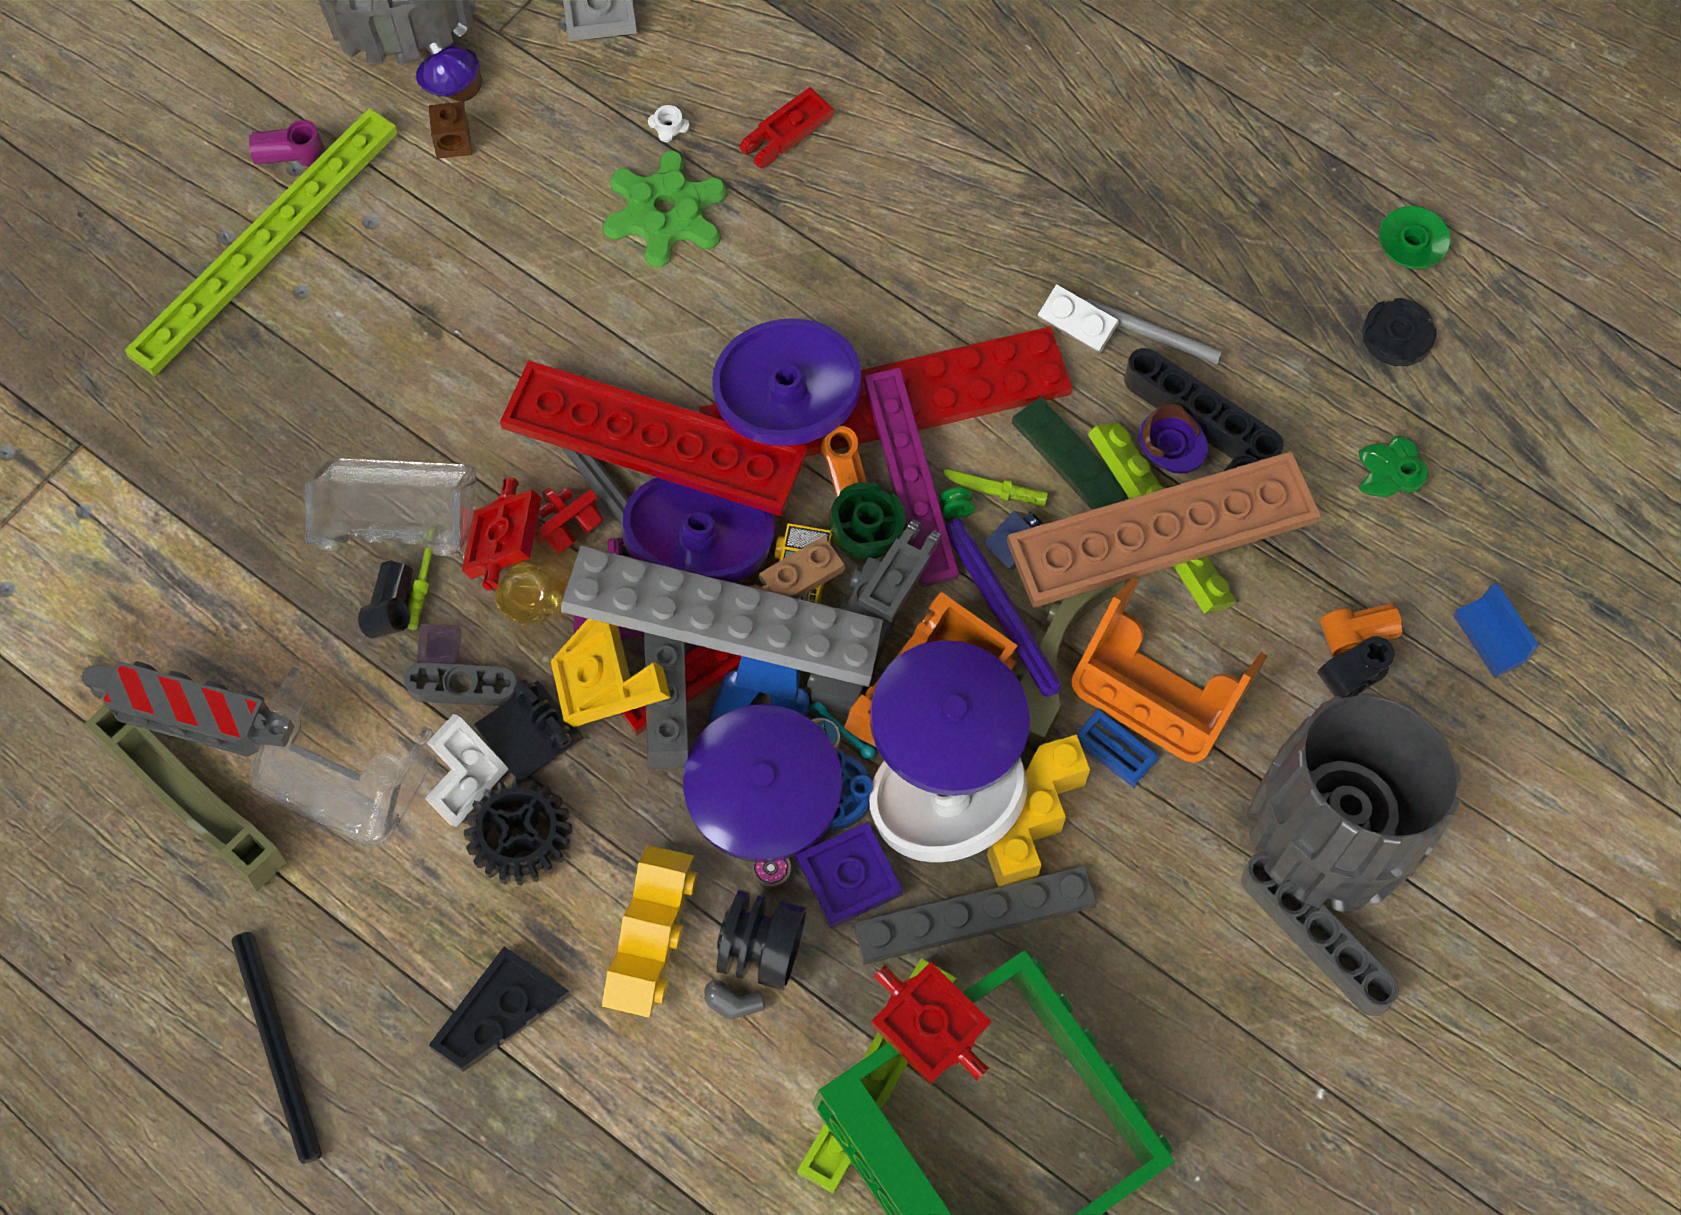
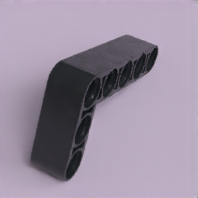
(1196, 395)

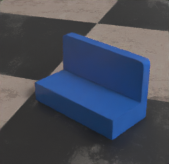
(1497, 631)

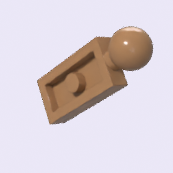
(802, 570)

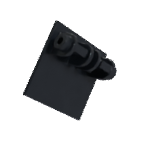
(528, 730)

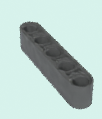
(1323, 953)

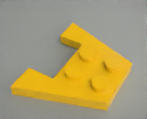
(595, 676)

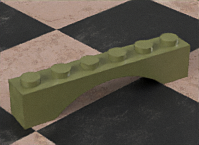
(1063, 617)
(188, 798)

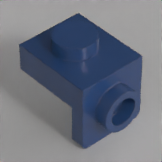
(1014, 523)

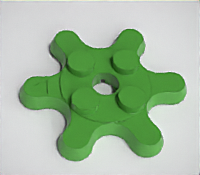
(659, 228)

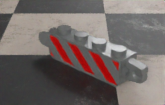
(187, 708)

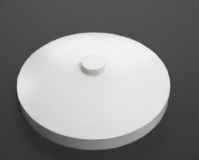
(945, 826)

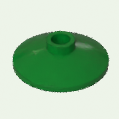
(1415, 226)

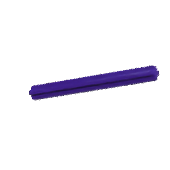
(1003, 608)

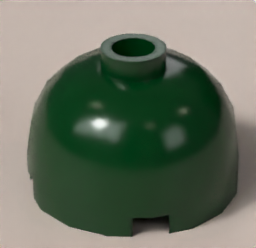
(866, 520)

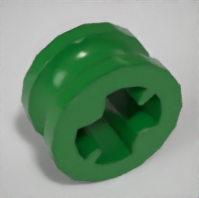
(957, 503)

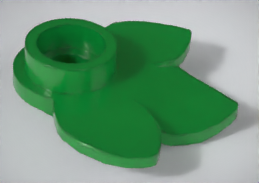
(1387, 468)

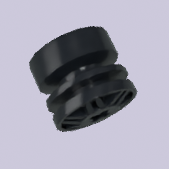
(761, 939)

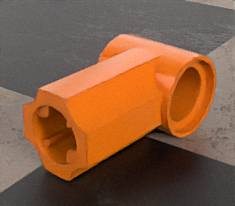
(843, 468)
(1348, 629)

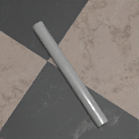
(1161, 334)

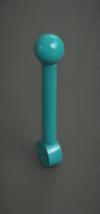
(866, 750)

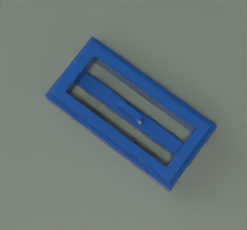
(1109, 760)

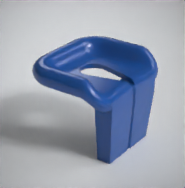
(756, 676)

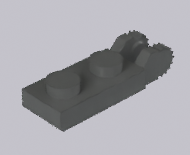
(898, 573)

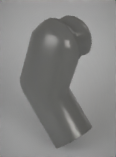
(728, 1003)

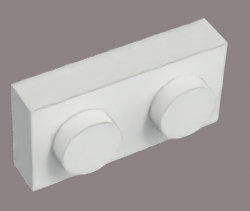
(1078, 318)

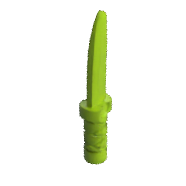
(1004, 490)
(419, 591)

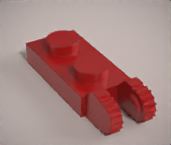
(787, 126)

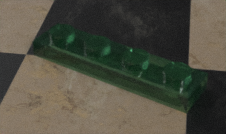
(1068, 455)

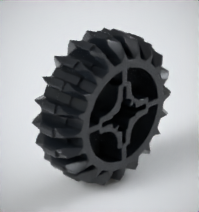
(532, 803)

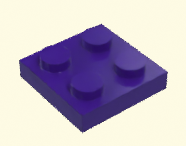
(849, 875)

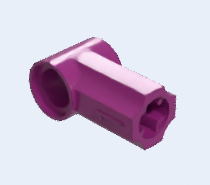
(297, 143)

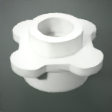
(664, 115)

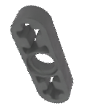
(432, 692)

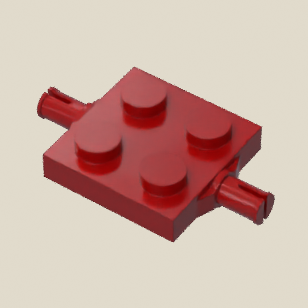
(501, 533)
(930, 1023)

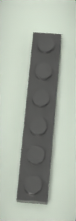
(974, 915)

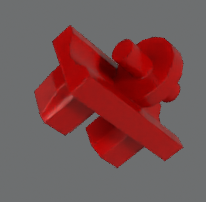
(581, 510)

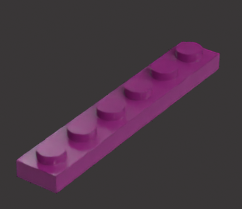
(909, 469)

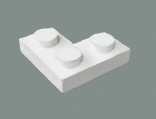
(472, 770)

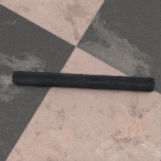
(276, 1048)

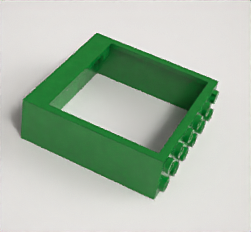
(891, 1169)

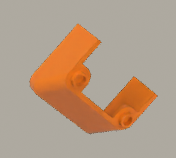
(1151, 696)

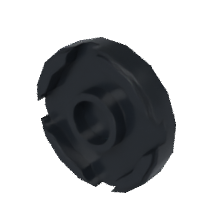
(1399, 332)

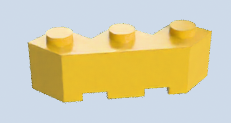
(1053, 770)
(649, 931)

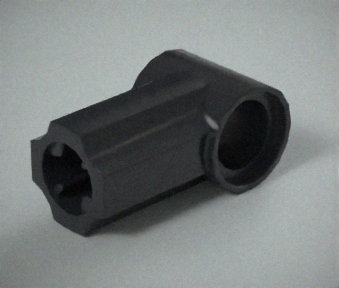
(388, 605)

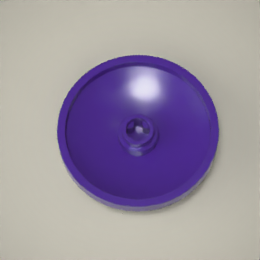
(787, 382)
(696, 531)
(949, 718)
(762, 783)

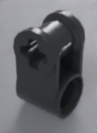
(1353, 672)

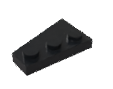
(496, 1009)

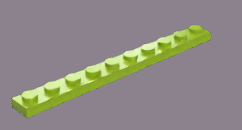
(260, 242)

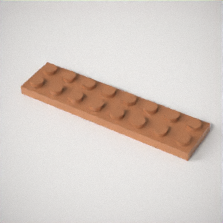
(1162, 529)

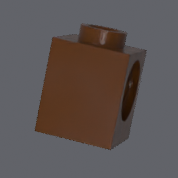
(450, 130)

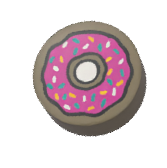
(771, 875)

